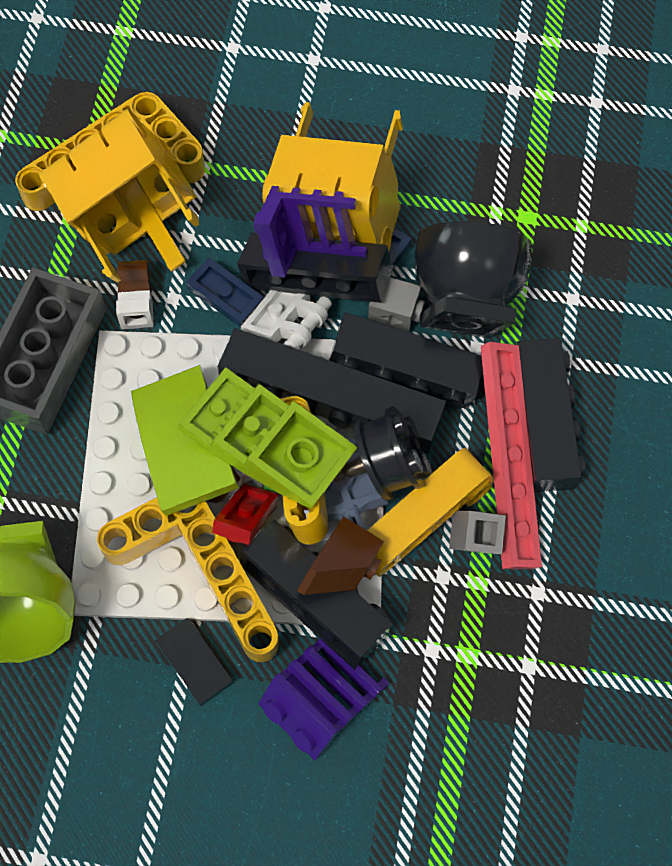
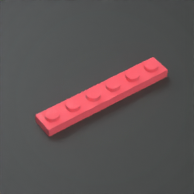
(511, 455)

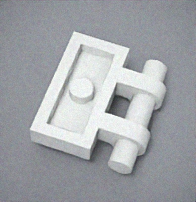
(277, 313)

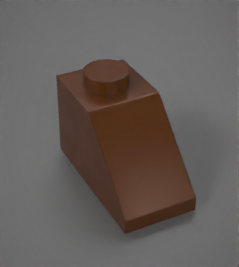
(343, 560)

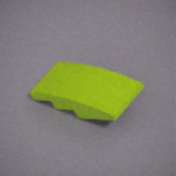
(267, 438)
(178, 466)

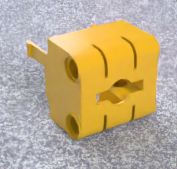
(345, 166)
(121, 181)

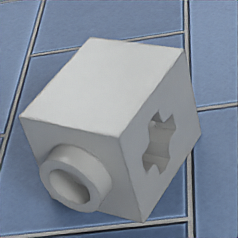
(398, 306)
(477, 532)

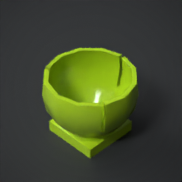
(34, 595)

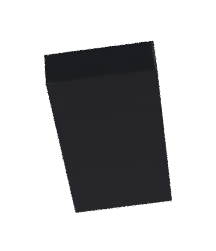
(194, 661)

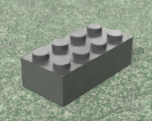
(45, 347)

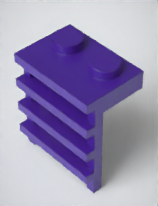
(286, 227)
(307, 708)

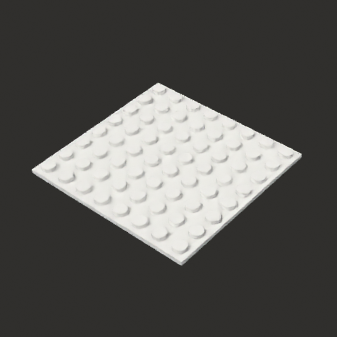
(118, 480)

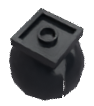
(471, 276)

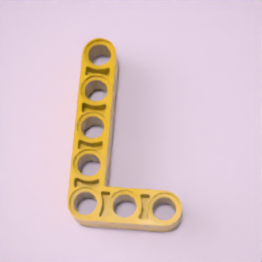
(159, 122)
(208, 559)

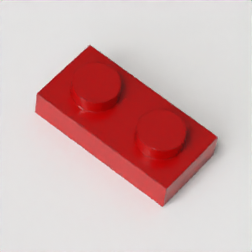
(245, 514)

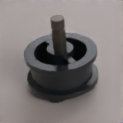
(388, 454)

